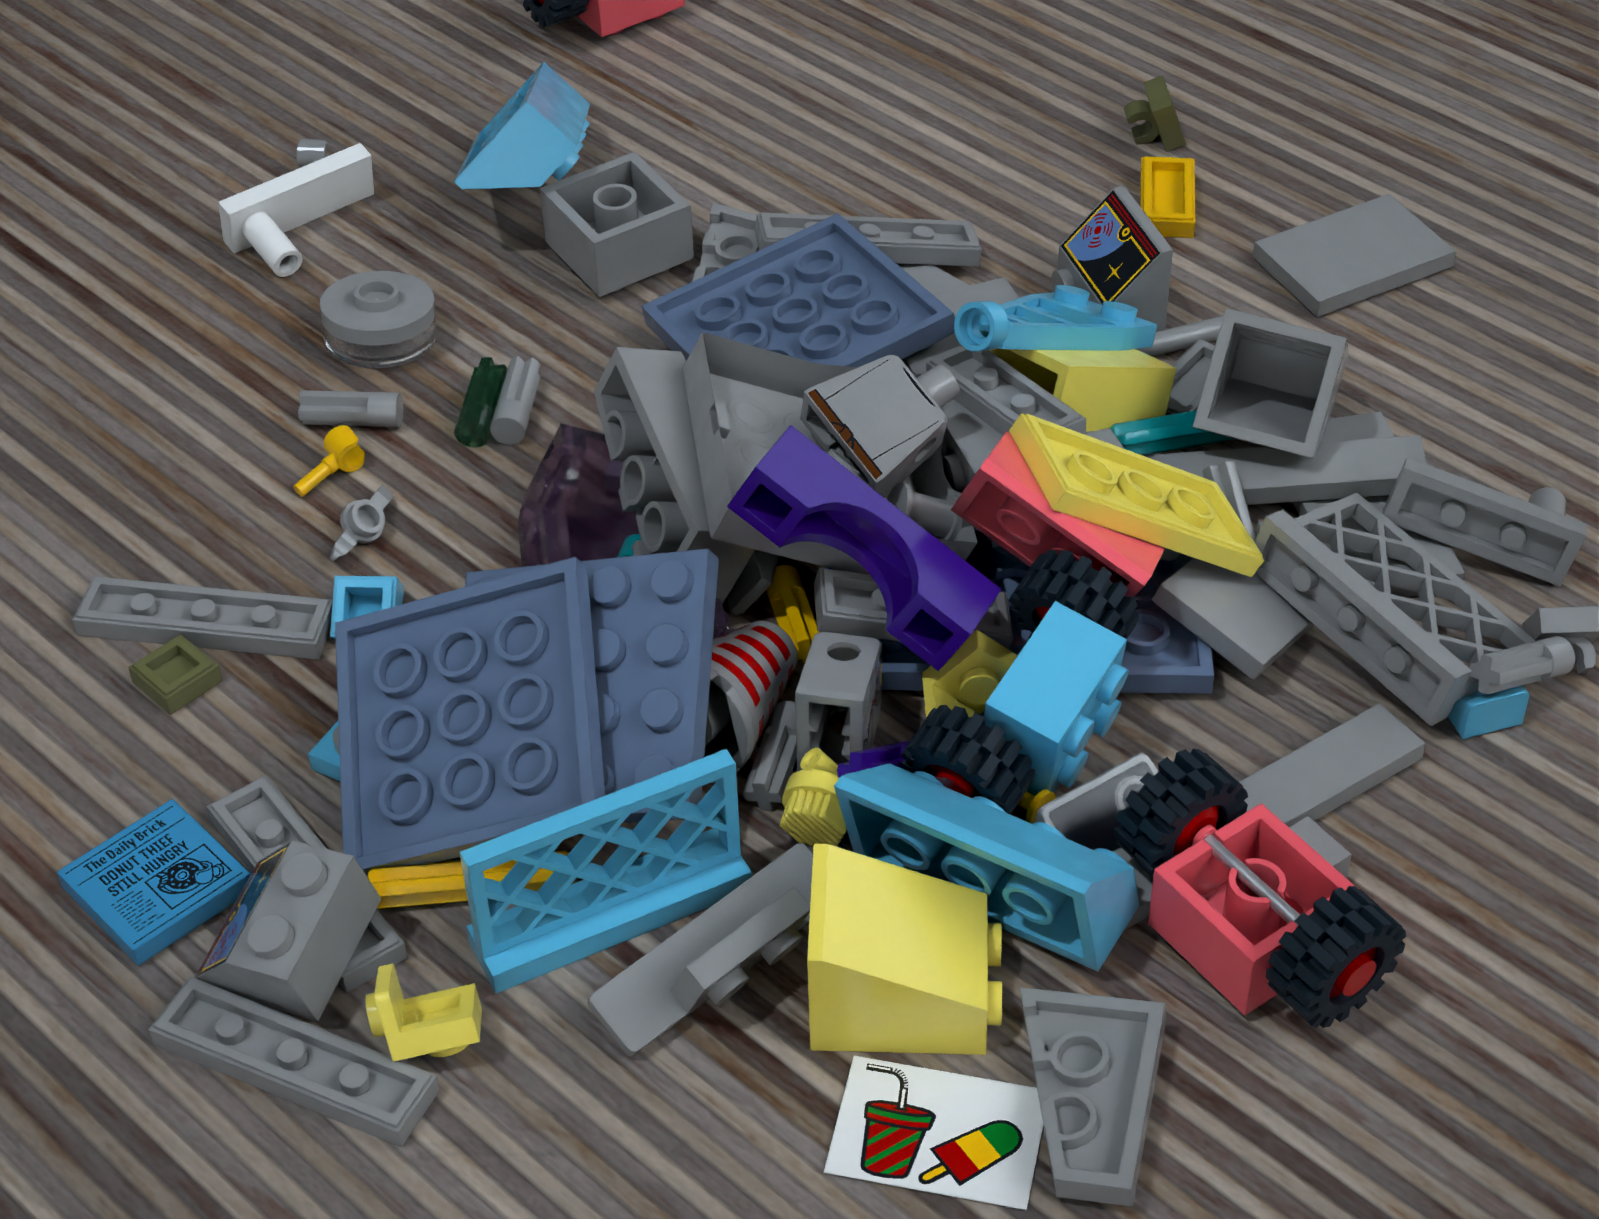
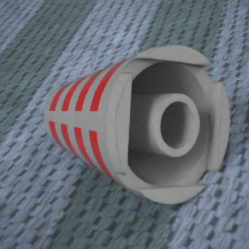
(745, 686)

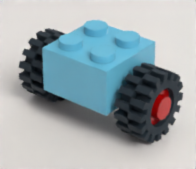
(1049, 697)

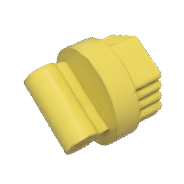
(811, 802)

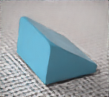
(363, 595)
(1489, 712)

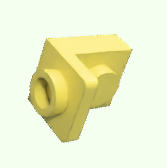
(968, 675)

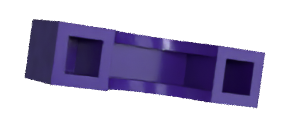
(926, 587)

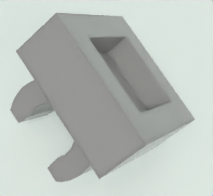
(1574, 624)

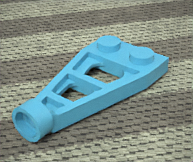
(1052, 322)

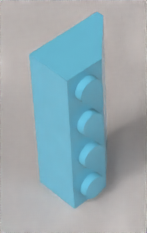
(529, 136)
(1032, 875)

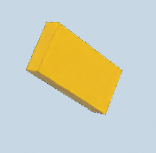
(1169, 194)

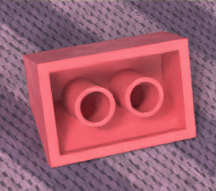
(1015, 514)

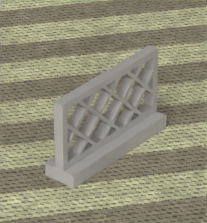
(1371, 621)

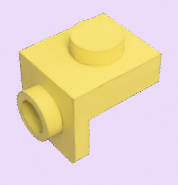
(423, 1024)

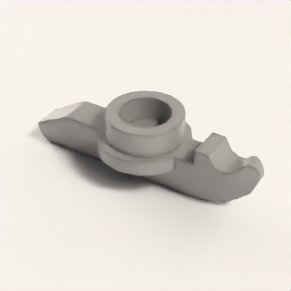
(361, 522)

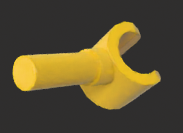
(343, 453)

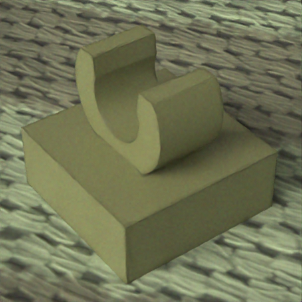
(1159, 114)

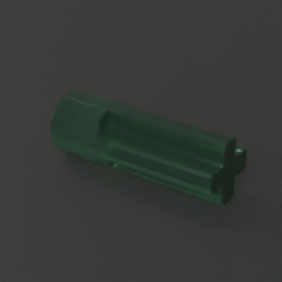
(480, 403)

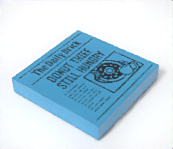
(154, 881)

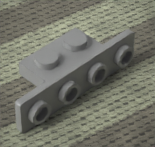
(709, 954)

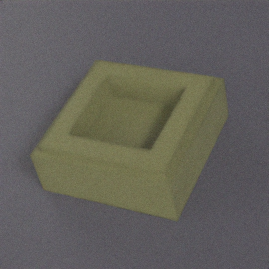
(175, 674)

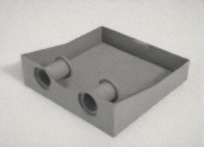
(741, 407)

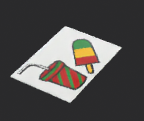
(937, 1132)

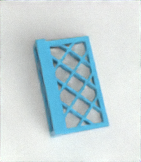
(615, 899)

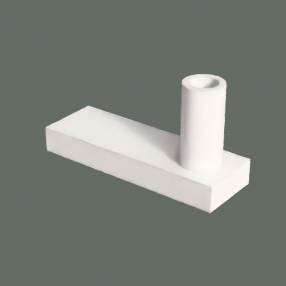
(274, 207)

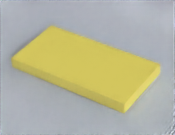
(1135, 495)

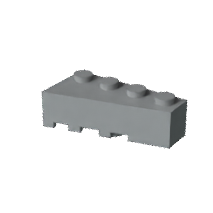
(660, 481)

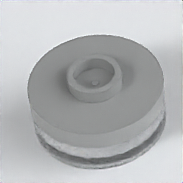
(378, 319)

